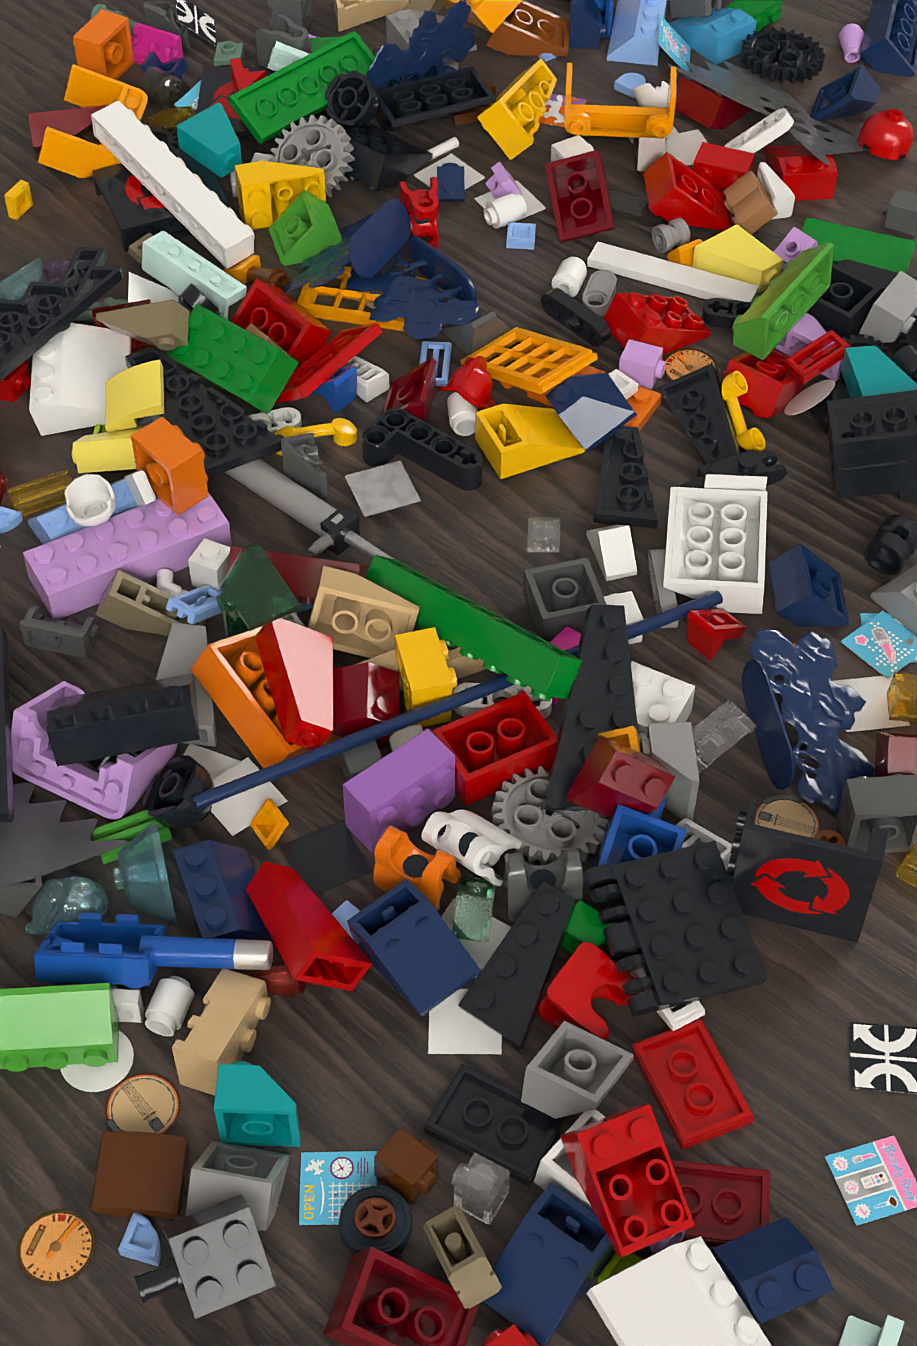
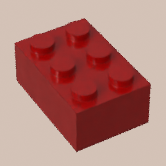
(496, 745)

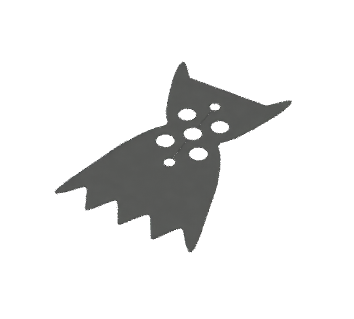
(748, 89)
(40, 842)

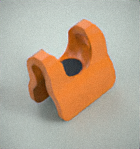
(400, 859)

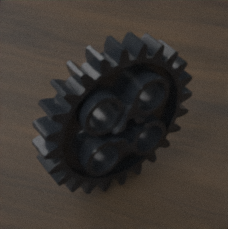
(782, 55)

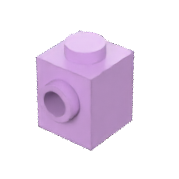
(793, 245)
(642, 363)

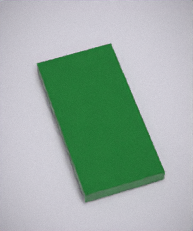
(862, 245)

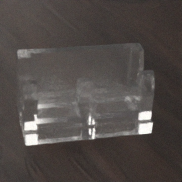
(719, 733)

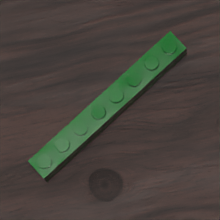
(480, 631)

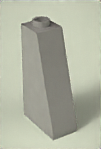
(181, 652)

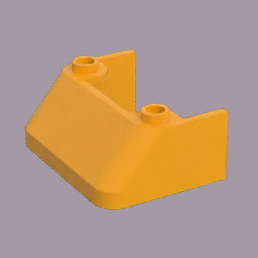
(88, 90)
(619, 120)

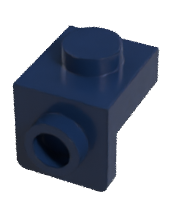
(174, 67)
(450, 183)

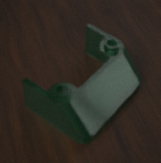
(253, 593)

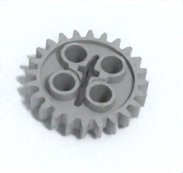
(332, 146)
(521, 804)

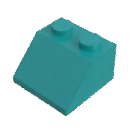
(254, 1108)

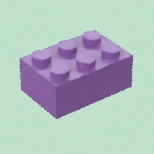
(400, 789)

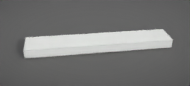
(669, 274)

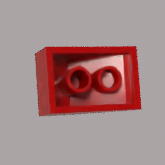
(802, 171)
(682, 193)
(768, 382)

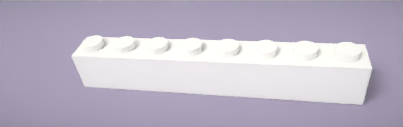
(173, 184)

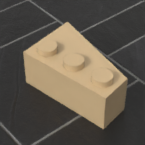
(356, 12)
(222, 1030)

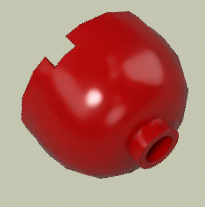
(887, 134)

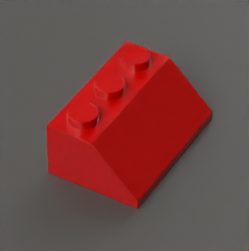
(281, 320)

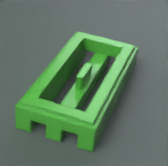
(127, 829)

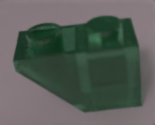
(474, 908)

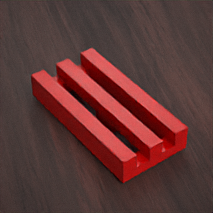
(821, 358)

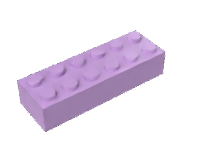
(139, 542)

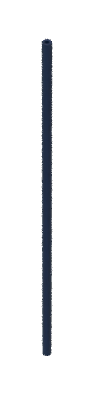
(422, 713)

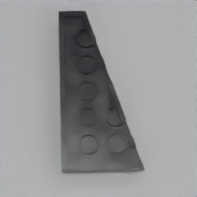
(209, 418)
(597, 701)

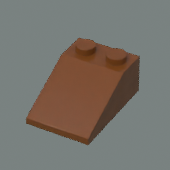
(531, 32)

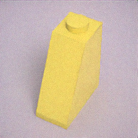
(739, 257)
(105, 451)

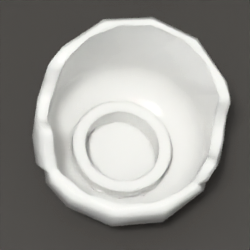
(650, 97)
(90, 500)

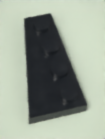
(702, 413)
(623, 482)

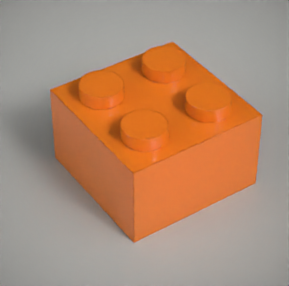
(105, 45)
(171, 465)

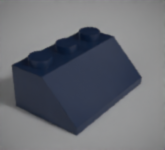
(215, 891)

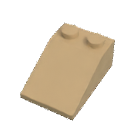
(359, 613)

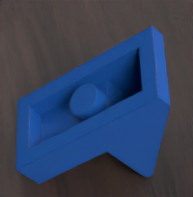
(339, 388)

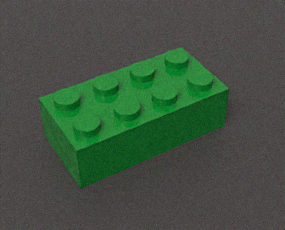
(234, 359)

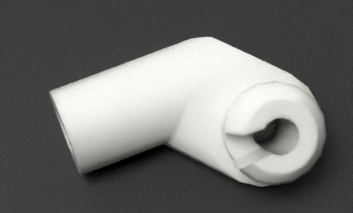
(166, 584)

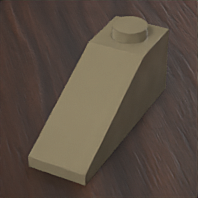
(157, 324)
(138, 606)

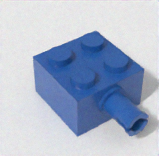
(638, 835)

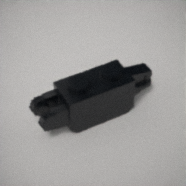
(742, 465)

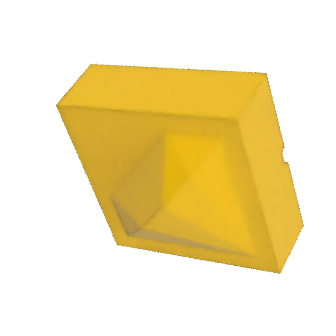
(18, 199)

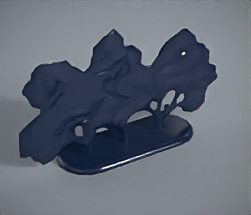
(425, 49)
(364, 245)
(420, 299)
(811, 705)

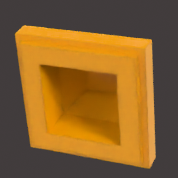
(269, 824)

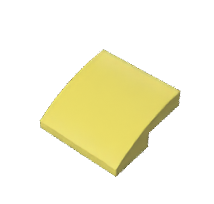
(134, 395)

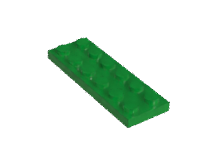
(299, 87)

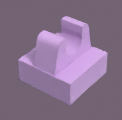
(502, 182)

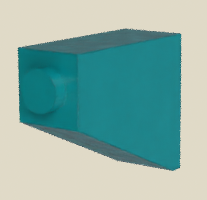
(211, 140)
(871, 372)

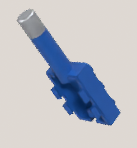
(133, 952)

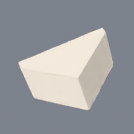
(613, 551)

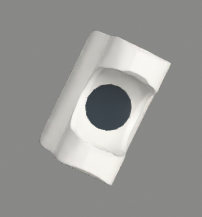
(471, 840)

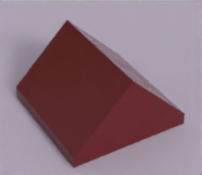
(414, 391)

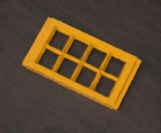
(308, 297)
(578, 355)

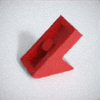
(242, 77)
(710, 628)

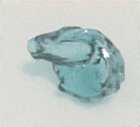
(64, 901)

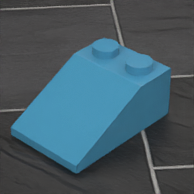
(716, 35)

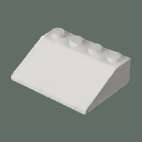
(72, 375)
(717, 546)
(676, 1301)

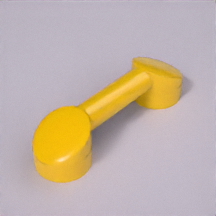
(733, 387)
(343, 431)

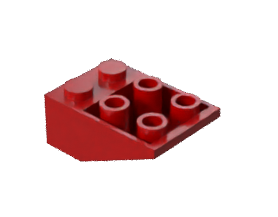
(654, 321)
(628, 1178)

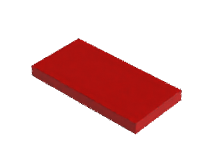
(328, 361)

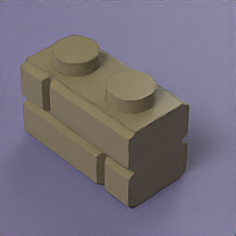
(462, 1257)

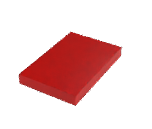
(692, 1084)

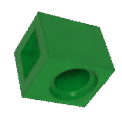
(585, 928)

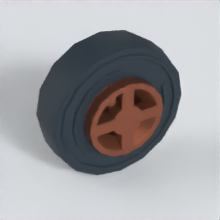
(372, 1208)

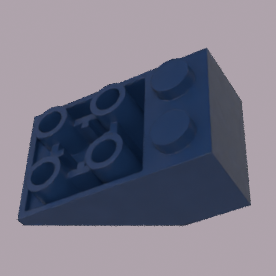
(413, 947)
(549, 1264)

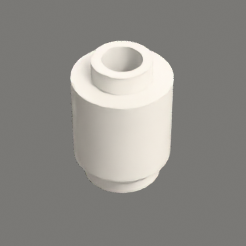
(504, 210)
(570, 276)
(461, 415)
(169, 1005)

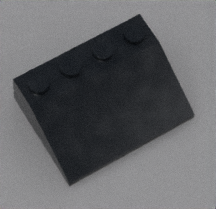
(432, 98)
(381, 157)
(123, 720)

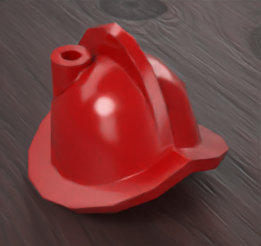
(473, 383)

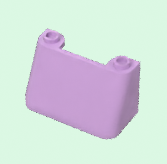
(106, 792)

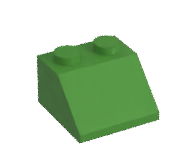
(304, 229)

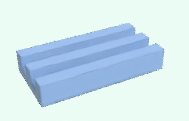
(436, 346)
(202, 607)

